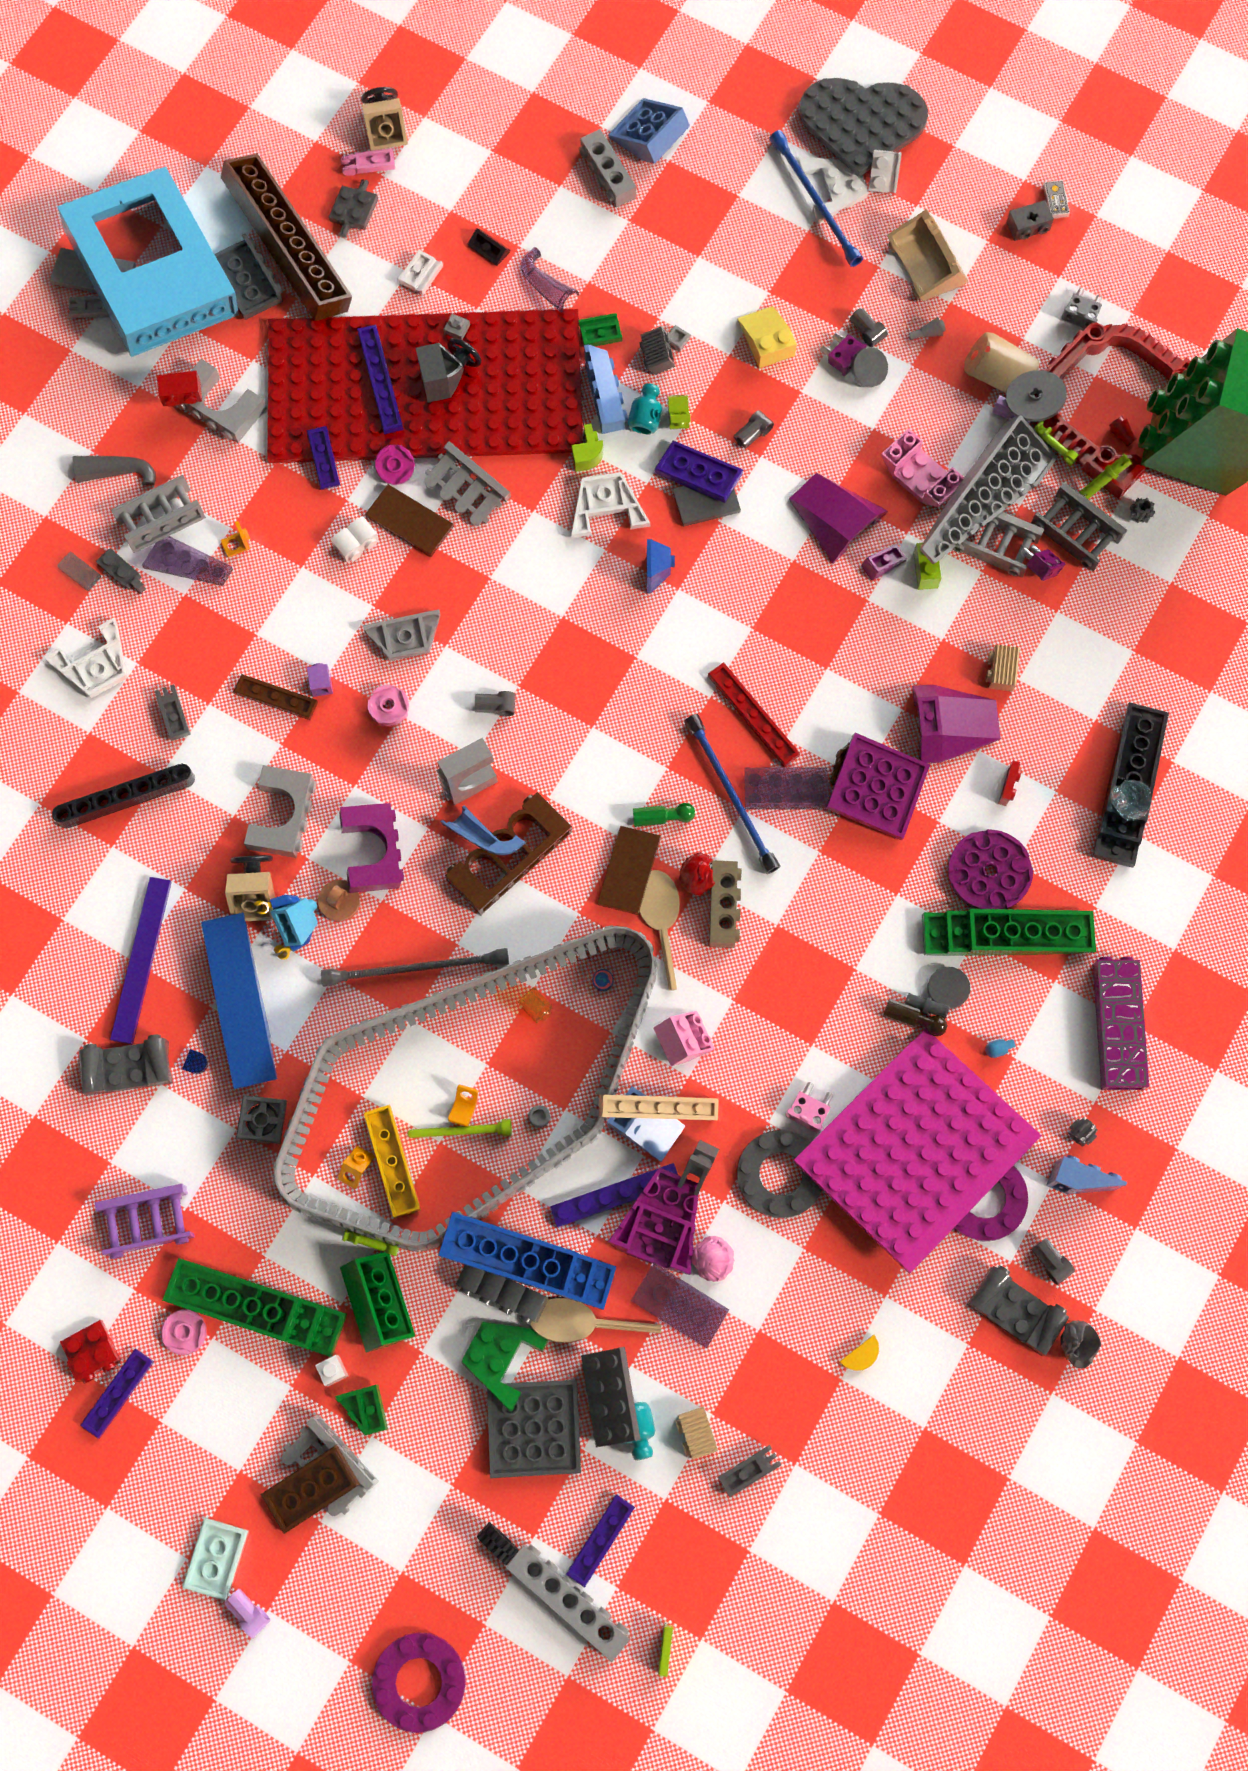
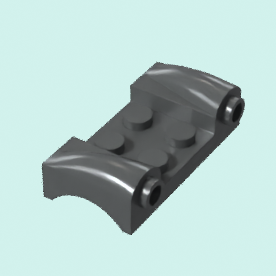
(125, 1066)
(1018, 1310)

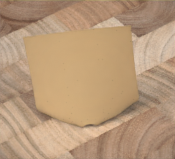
(1000, 364)

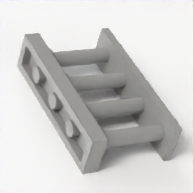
(164, 526)
(1011, 526)

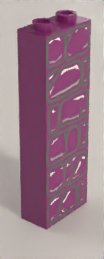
(1120, 1024)

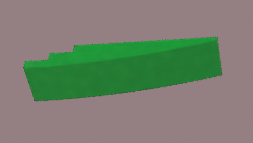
(1008, 932)
(255, 1307)

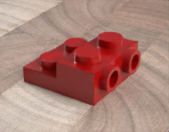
(90, 1352)

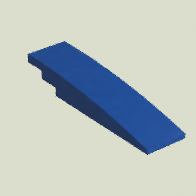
(239, 1001)
(527, 1260)

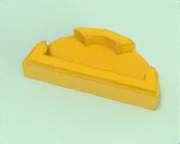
(862, 1356)

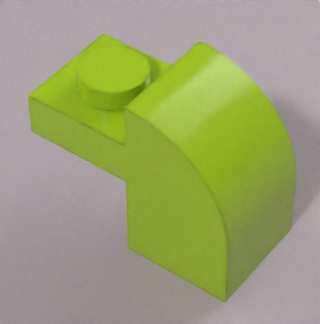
(678, 411)
(588, 454)

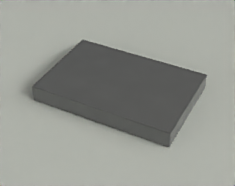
(697, 507)

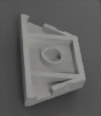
(405, 635)

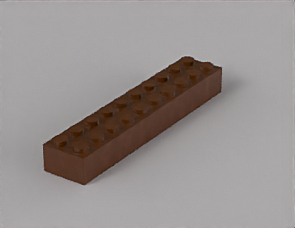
(286, 236)

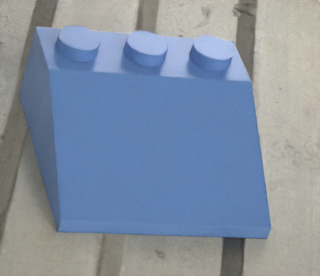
(650, 129)

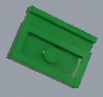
(600, 330)

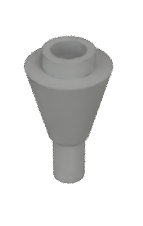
(932, 329)

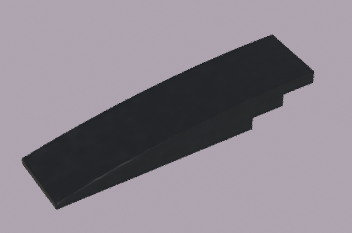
(1136, 760)

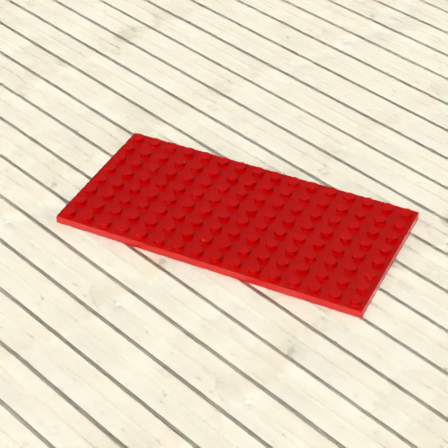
(512, 404)

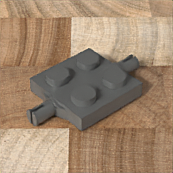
(353, 207)

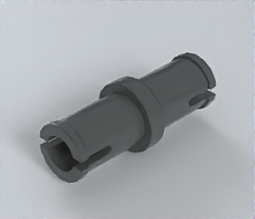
(927, 1005)

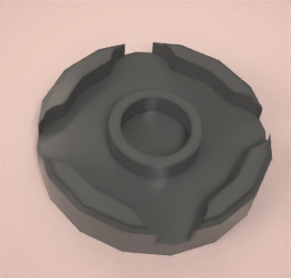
(869, 367)
(949, 987)

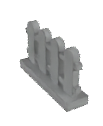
(458, 479)
(320, 1429)

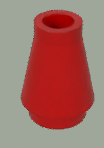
(1122, 430)

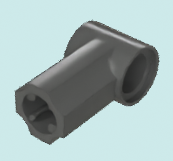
(871, 331)
(757, 426)
(501, 703)
(1057, 1266)

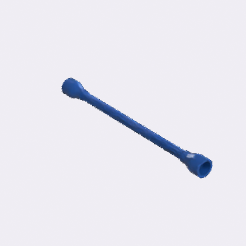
(851, 253)

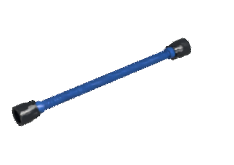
(767, 859)

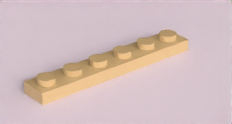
(658, 1107)

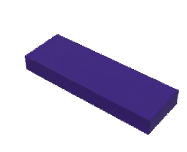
(323, 458)

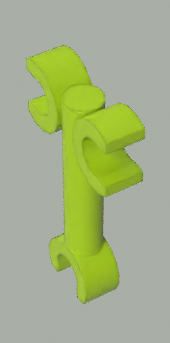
(1068, 455)
(357, 1239)

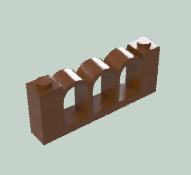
(546, 818)

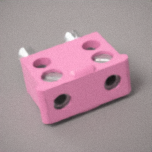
(808, 1114)

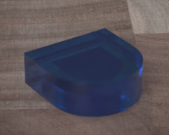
(195, 1062)

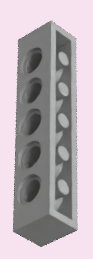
(610, 1646)

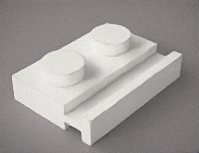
(884, 171)
(420, 272)

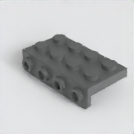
(249, 277)
(610, 1397)

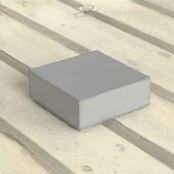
(678, 338)

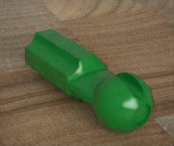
(660, 815)

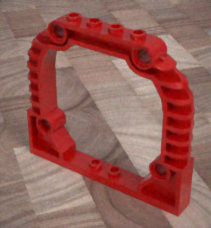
(1084, 344)

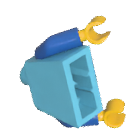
(293, 919)

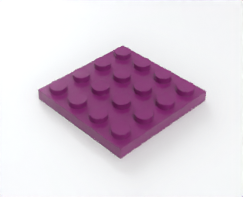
(878, 786)

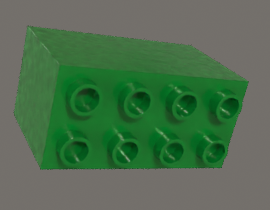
(1203, 419)

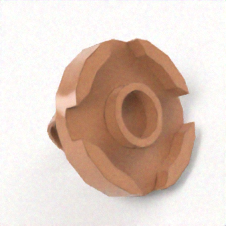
(337, 902)

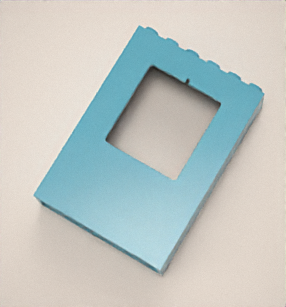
(160, 297)

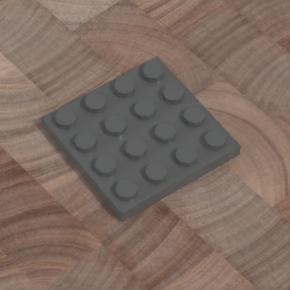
(538, 1434)

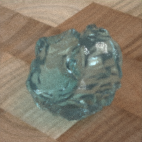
(1131, 799)

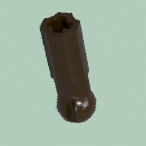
(912, 1016)

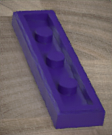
(117, 1393)
(600, 1540)

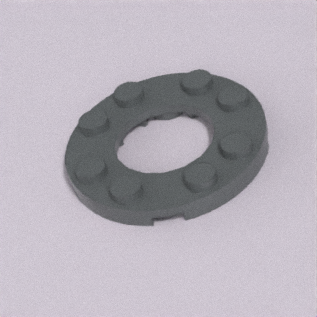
(749, 1176)

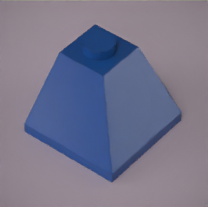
(658, 564)

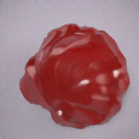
(696, 874)

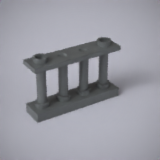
(1082, 508)

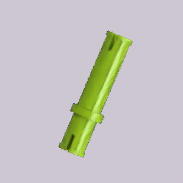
(1106, 476)

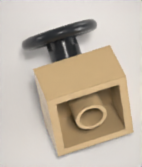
(384, 118)
(248, 887)

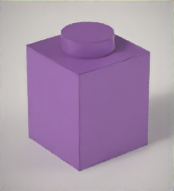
(320, 679)

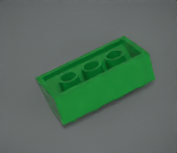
(377, 1301)

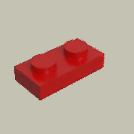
(1008, 791)

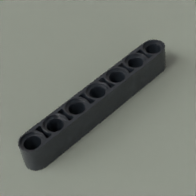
(114, 793)

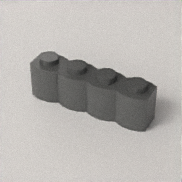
(503, 1292)

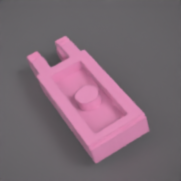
(368, 162)

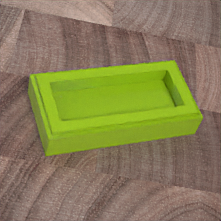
(665, 1650)

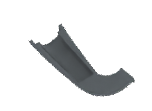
(98, 467)

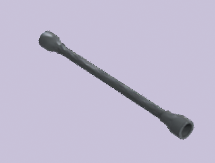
(331, 977)

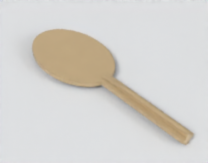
(660, 912)
(572, 1321)

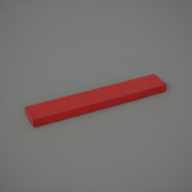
(754, 714)

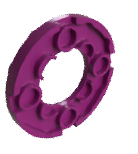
(1007, 1220)
(453, 1685)

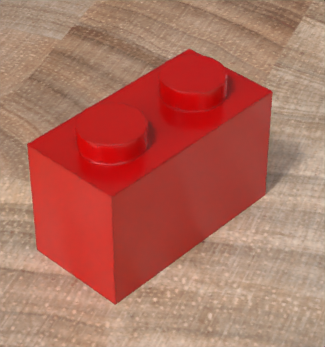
(179, 388)

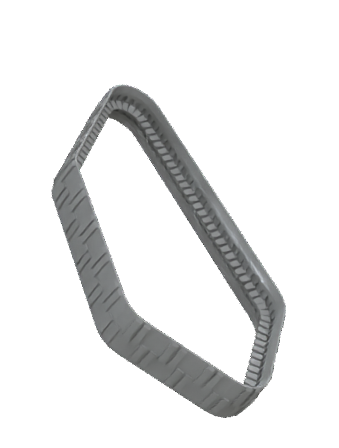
(438, 1001)

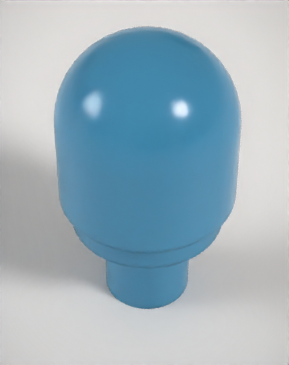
(999, 1047)

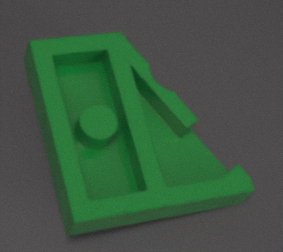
(365, 1409)

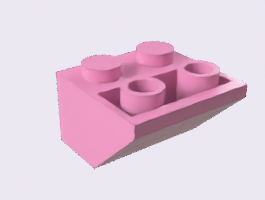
(683, 1038)

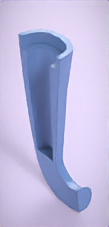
(475, 832)

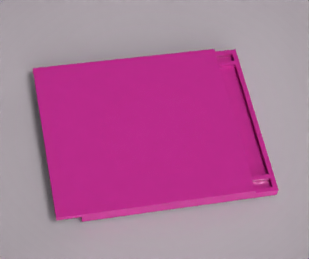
(917, 1150)

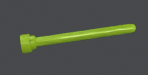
(502, 1128)

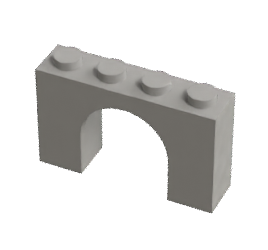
(231, 422)
(466, 772)
(286, 838)

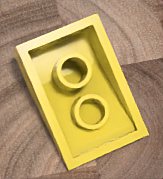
(768, 336)

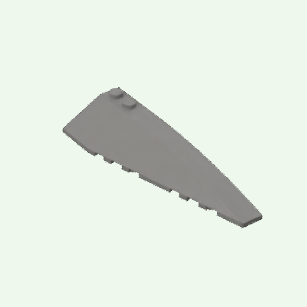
(1000, 476)

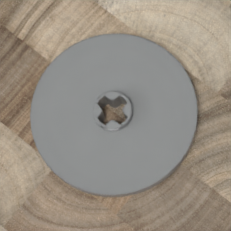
(1046, 385)

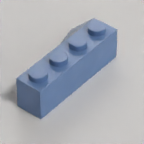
(604, 389)

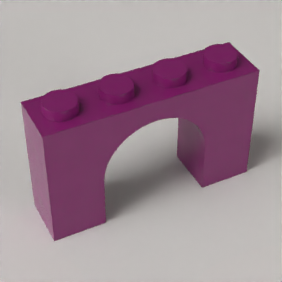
(379, 821)

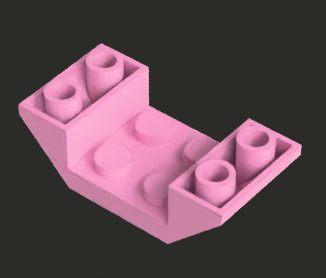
(919, 472)

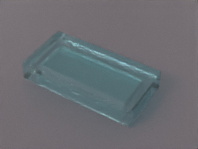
(79, 571)

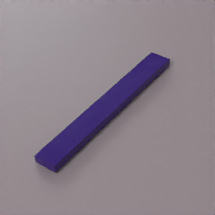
(141, 960)

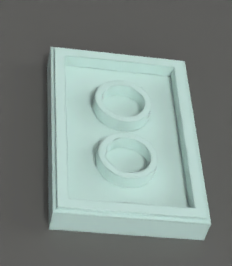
(215, 1559)

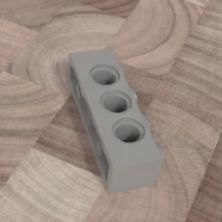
(607, 168)

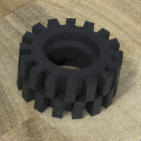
(497, 1543)

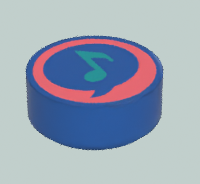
(603, 980)

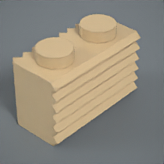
(1003, 668)
(697, 1433)

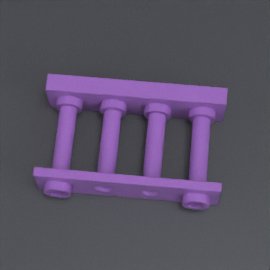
(130, 1203)

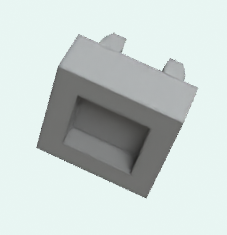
(456, 327)

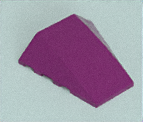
(834, 513)
(661, 1223)

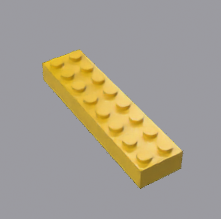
(392, 1161)

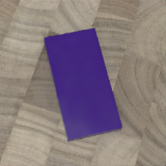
(698, 471)

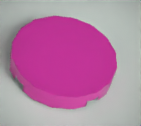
(394, 464)

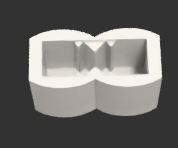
(355, 539)

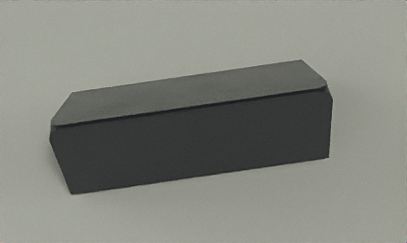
(488, 246)

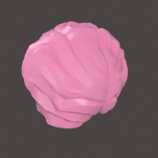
(713, 1258)

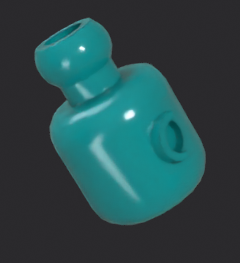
(646, 411)
(641, 1448)

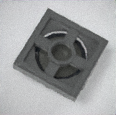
(263, 1120)

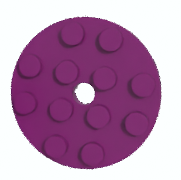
(992, 849)

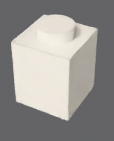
(332, 1370)

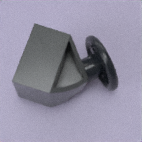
(443, 370)

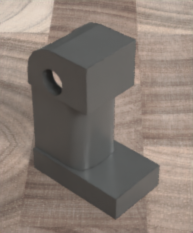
(700, 1163)

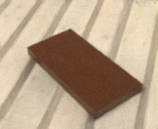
(409, 520)
(629, 870)
(310, 1489)

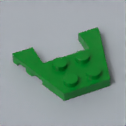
(493, 1353)

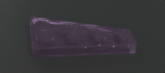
(182, 560)

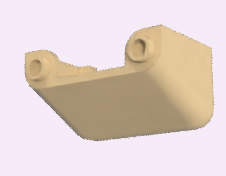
(927, 257)

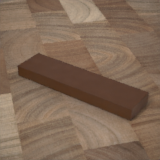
(275, 697)

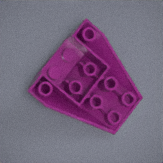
(953, 722)

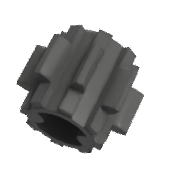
(1138, 514)
(1083, 1131)

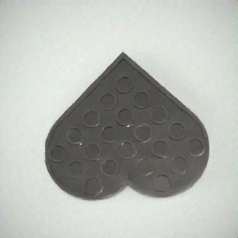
(862, 120)

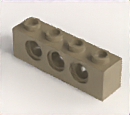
(718, 936)

